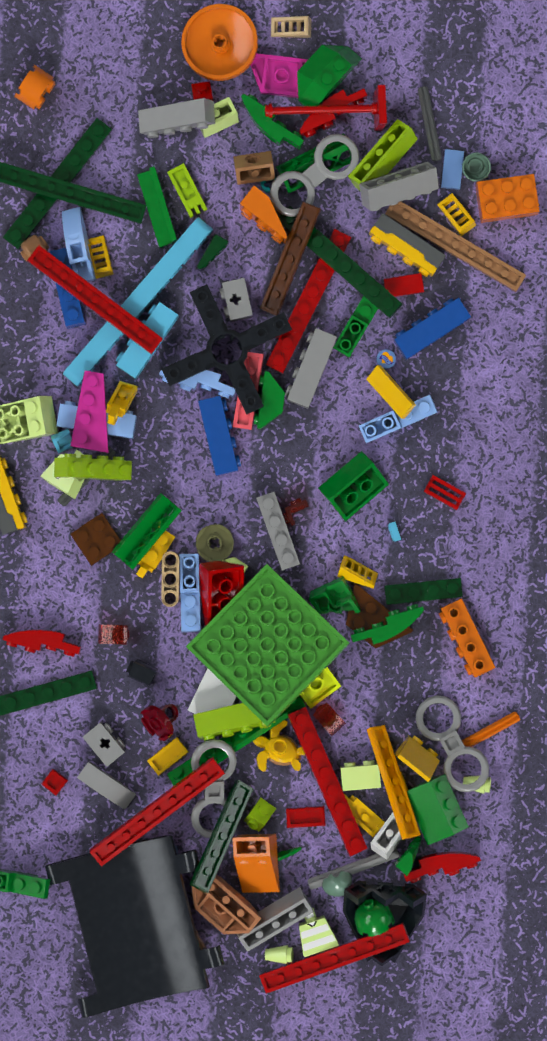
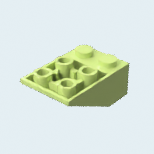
(27, 419)

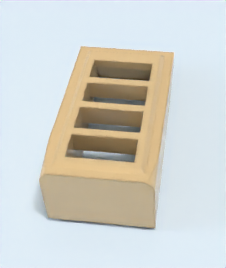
(299, 34)

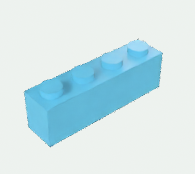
(135, 357)

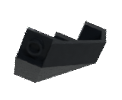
(405, 902)

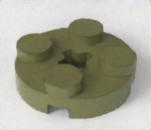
(212, 532)

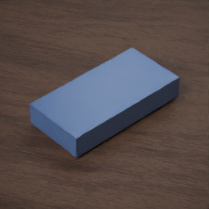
(452, 169)

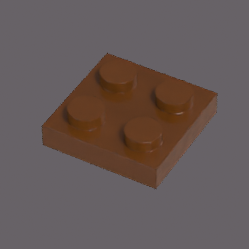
(96, 539)

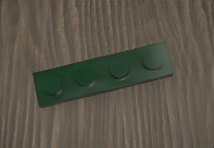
(423, 591)

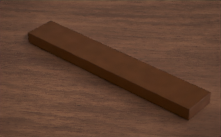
(290, 258)

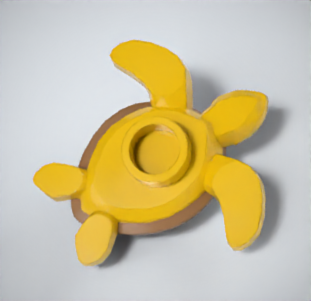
(278, 749)

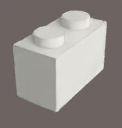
(386, 838)

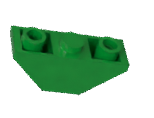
(272, 399)

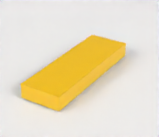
(391, 391)

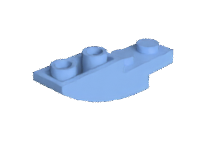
(77, 243)
(208, 380)
(392, 422)
(190, 593)

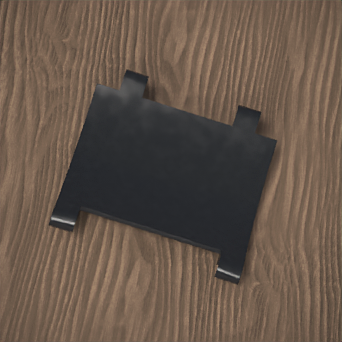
(137, 924)

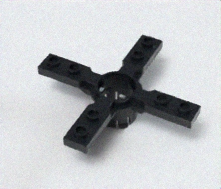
(218, 330)

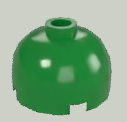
(373, 918)

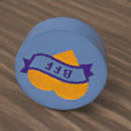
(386, 359)

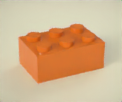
(507, 198)

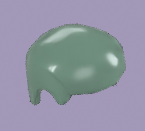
(476, 167)
(336, 885)

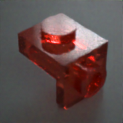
(296, 506)
(113, 634)
(329, 718)

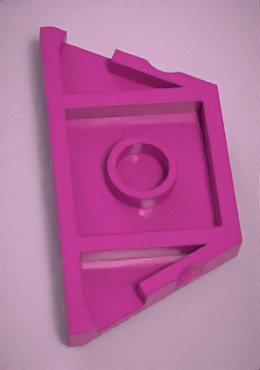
(277, 74)

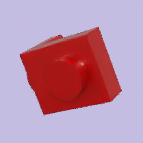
(202, 90)

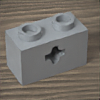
(239, 289)
(94, 740)

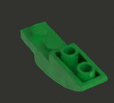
(273, 130)
(356, 327)
(396, 623)
(24, 884)

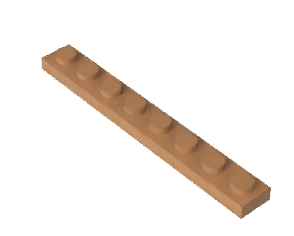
(456, 245)

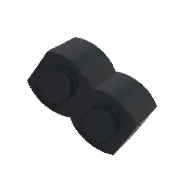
(141, 672)

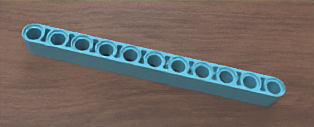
(140, 298)

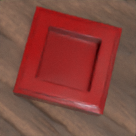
(54, 782)

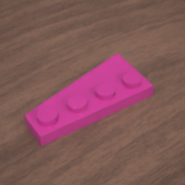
(91, 417)

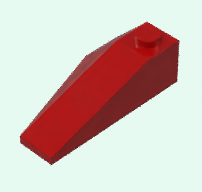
(218, 586)

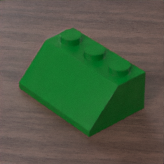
(353, 486)
(436, 809)

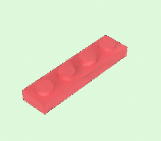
(254, 367)

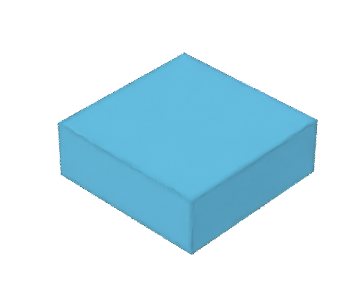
(62, 440)
(394, 531)

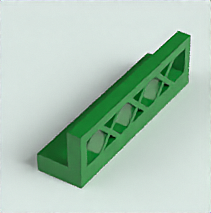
(305, 160)
(157, 207)
(146, 531)

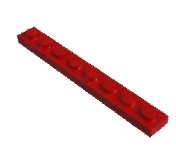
(94, 299)
(305, 307)
(327, 781)
(157, 811)
(333, 958)

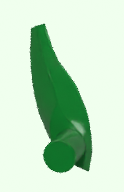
(284, 854)

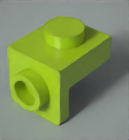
(259, 815)

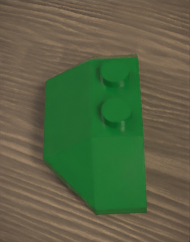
(324, 73)

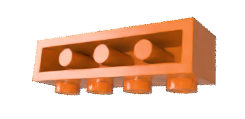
(467, 638)

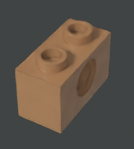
(254, 167)

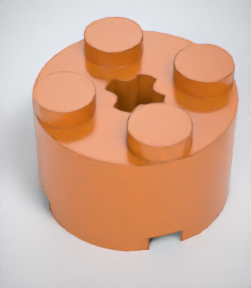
(34, 87)

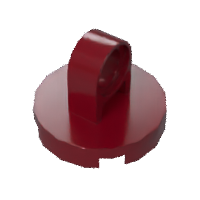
(158, 722)

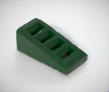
(215, 247)

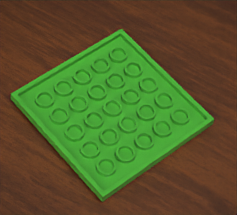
(267, 645)

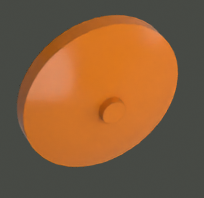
(219, 42)

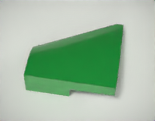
(334, 597)
(406, 861)

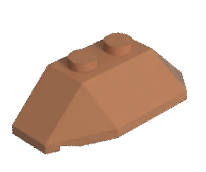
(225, 908)

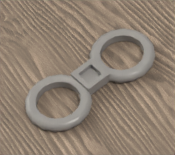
(315, 173)
(452, 743)
(215, 792)

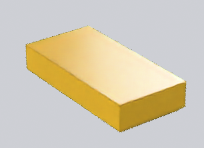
(167, 756)

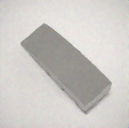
(106, 785)

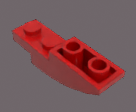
(326, 120)
(34, 639)
(448, 861)

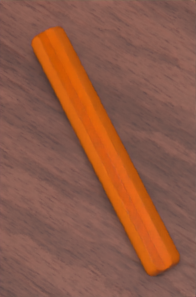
(491, 730)

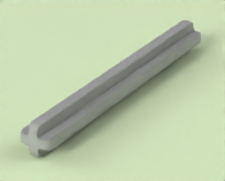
(352, 868)

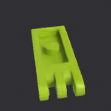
(186, 189)

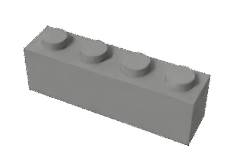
(176, 117)
(399, 186)
(311, 368)
(278, 531)
(277, 918)

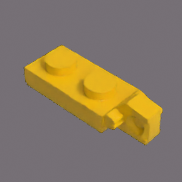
(120, 401)
(155, 554)
(364, 816)

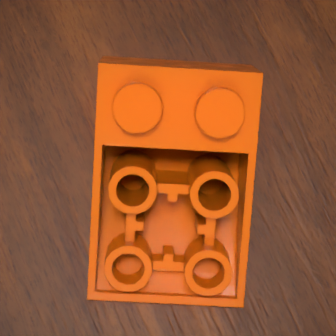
(259, 207)
(256, 862)

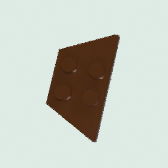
(370, 613)

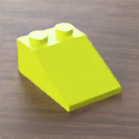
(320, 688)

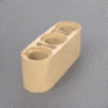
(174, 588)

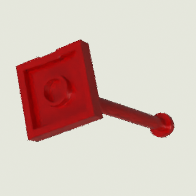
(377, 107)

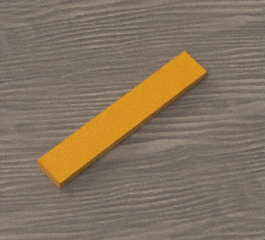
(393, 782)

